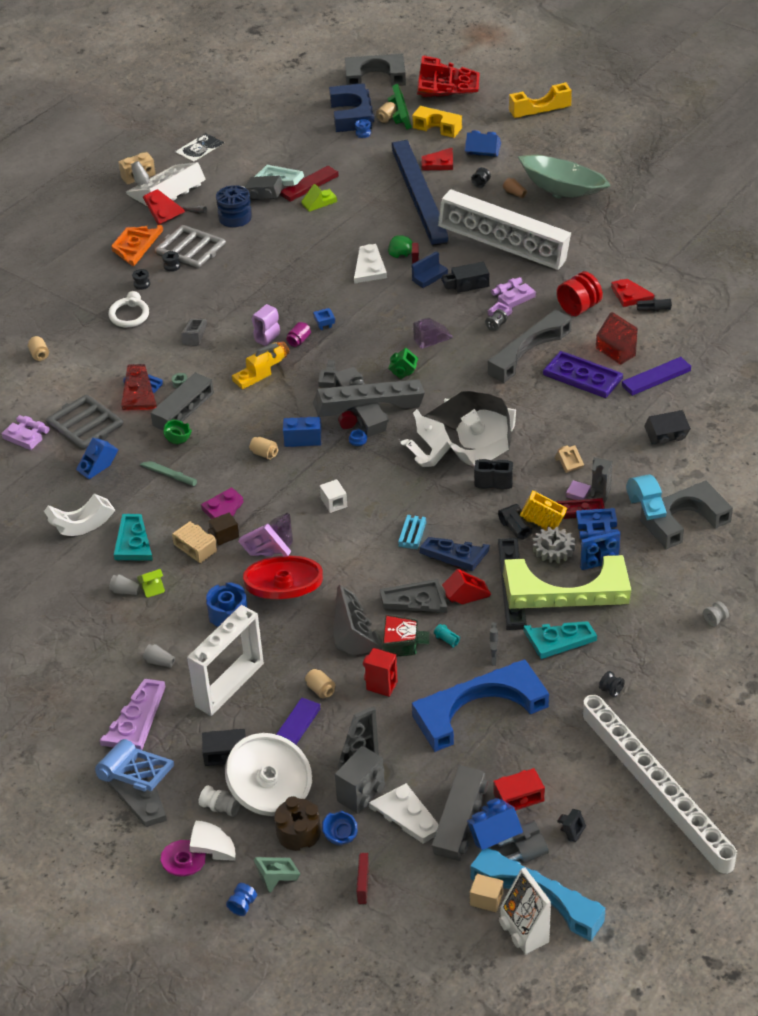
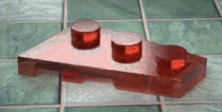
(137, 389)

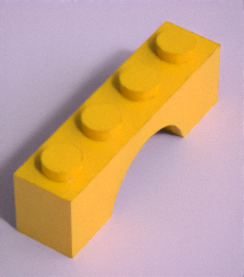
(556, 98)

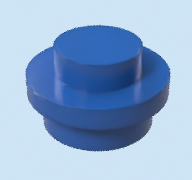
(357, 437)

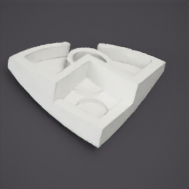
(211, 839)

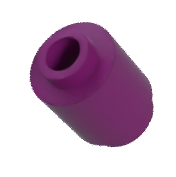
(298, 334)

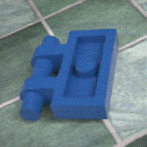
(595, 519)

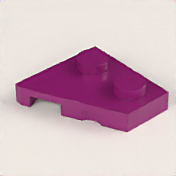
(223, 503)

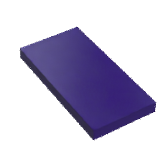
(583, 374)

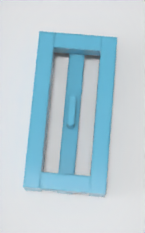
(422, 522)

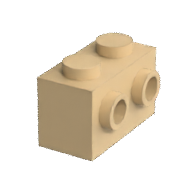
(126, 170)

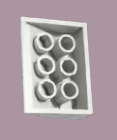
(171, 182)

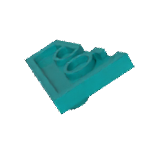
(132, 539)

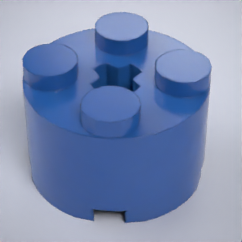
(224, 601)

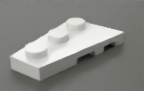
(369, 265)

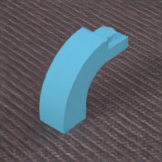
(648, 492)

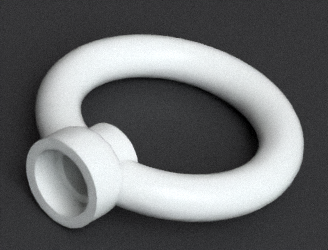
(133, 299)

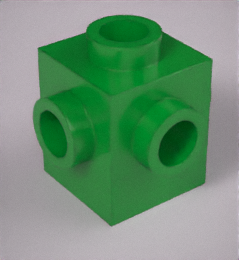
(403, 363)

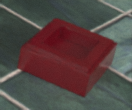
(415, 252)

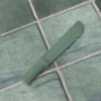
(169, 472)

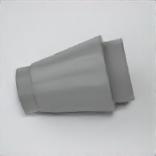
(139, 173)
(123, 585)
(158, 656)

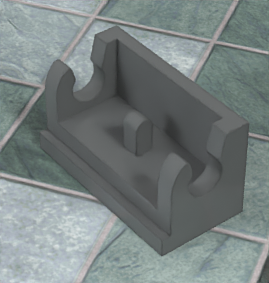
(601, 477)

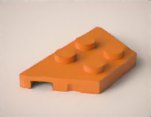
(135, 242)

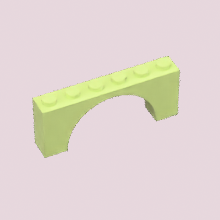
(528, 591)

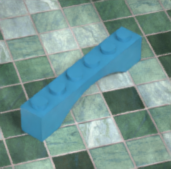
(580, 913)

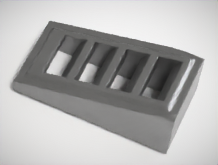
(193, 332)

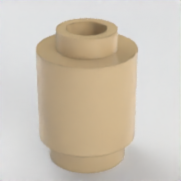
(385, 112)
(38, 348)
(263, 447)
(320, 683)

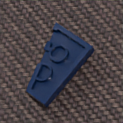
(460, 555)

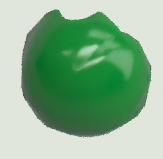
(399, 246)
(176, 432)

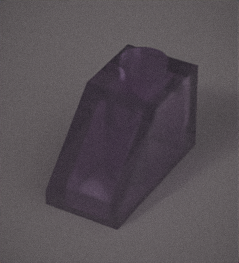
(429, 332)

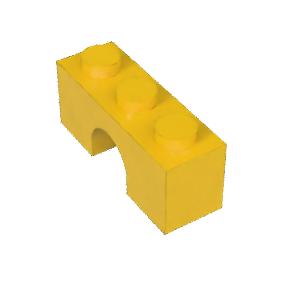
(449, 123)

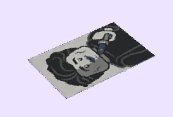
(199, 147)

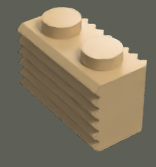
(194, 541)

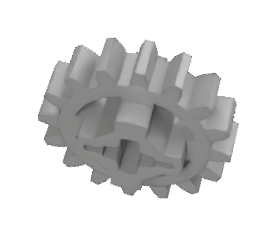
(553, 544)

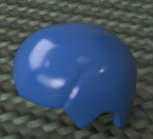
(339, 828)

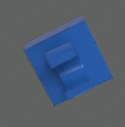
(324, 317)

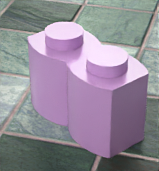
(266, 325)

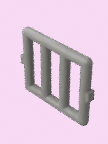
(193, 233)

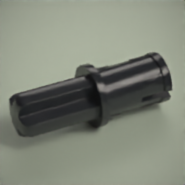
(655, 304)

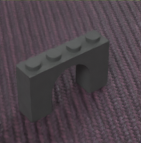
(390, 64)
(698, 498)

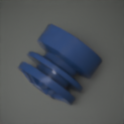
(233, 206)

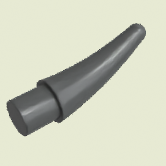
(197, 209)

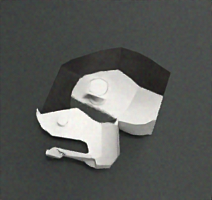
(469, 423)

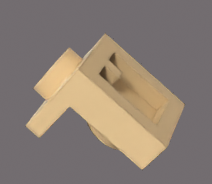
(569, 458)

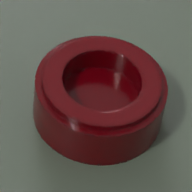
(347, 420)

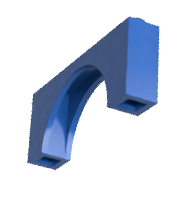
(511, 682)

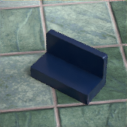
(428, 270)

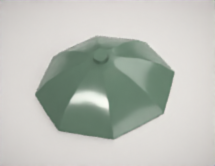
(562, 176)

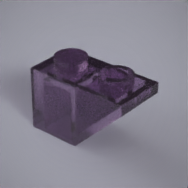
(282, 527)

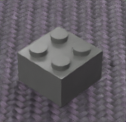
(360, 779)

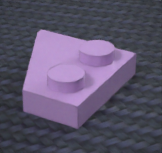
(264, 542)

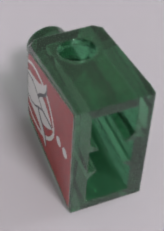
(402, 636)

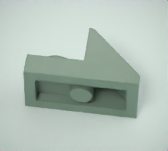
(274, 870)

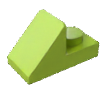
(317, 199)
(151, 583)

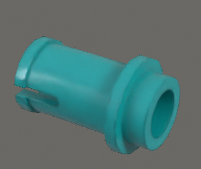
(446, 635)

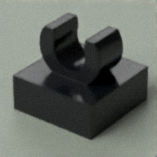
(572, 824)

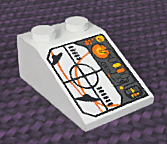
(526, 913)

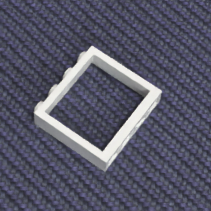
(212, 697)

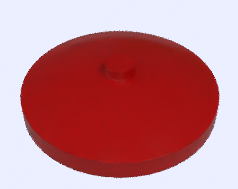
(283, 577)

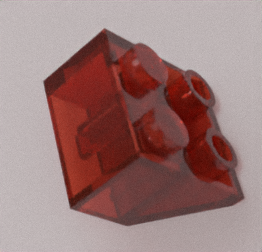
(617, 339)

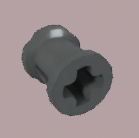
(497, 321)

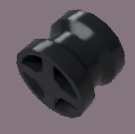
(481, 177)
(171, 261)
(141, 279)
(611, 683)

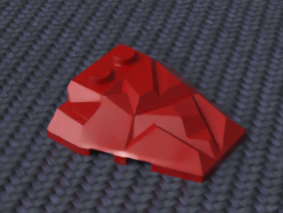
(445, 80)

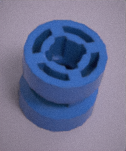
(241, 899)

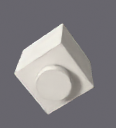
(333, 496)

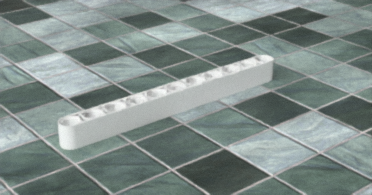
(660, 784)

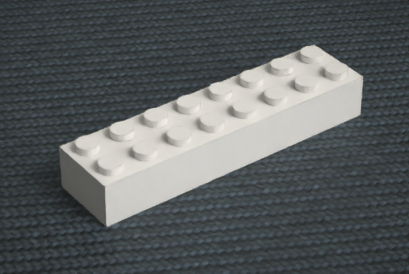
(504, 229)

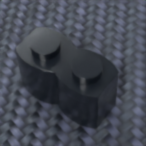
(493, 474)

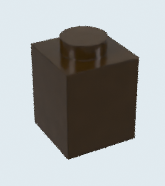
(224, 528)

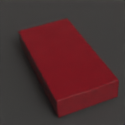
(362, 878)

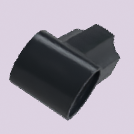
(518, 525)

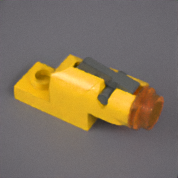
(259, 364)

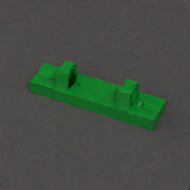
(402, 114)

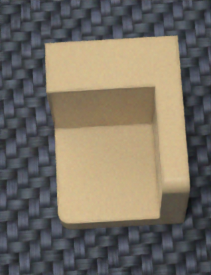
(486, 893)

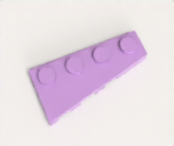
(136, 716)

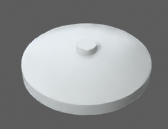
(266, 772)

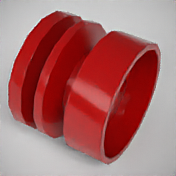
(579, 293)

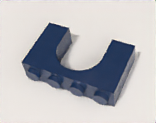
(351, 95)

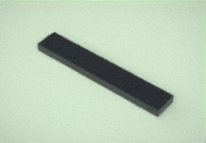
(514, 618)

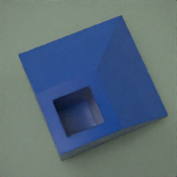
(597, 546)

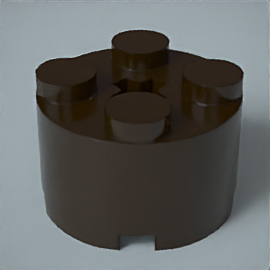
(297, 823)

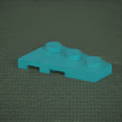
(558, 639)

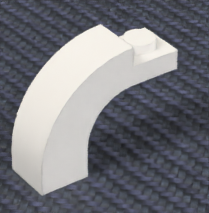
(83, 520)

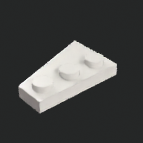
(407, 811)

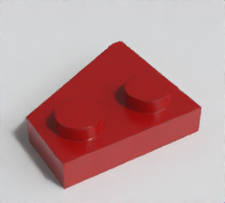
(438, 161)
(162, 207)
(630, 292)

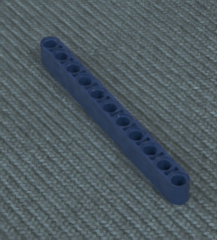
(419, 192)

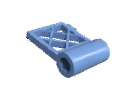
(123, 758)

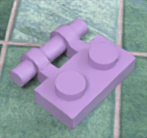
(516, 296)
(22, 435)

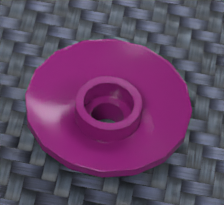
(179, 860)

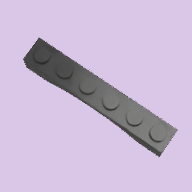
(551, 328)
(338, 399)

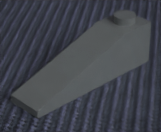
(361, 733)

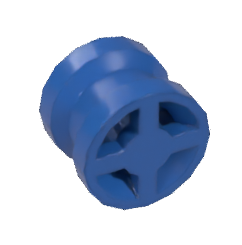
(363, 128)

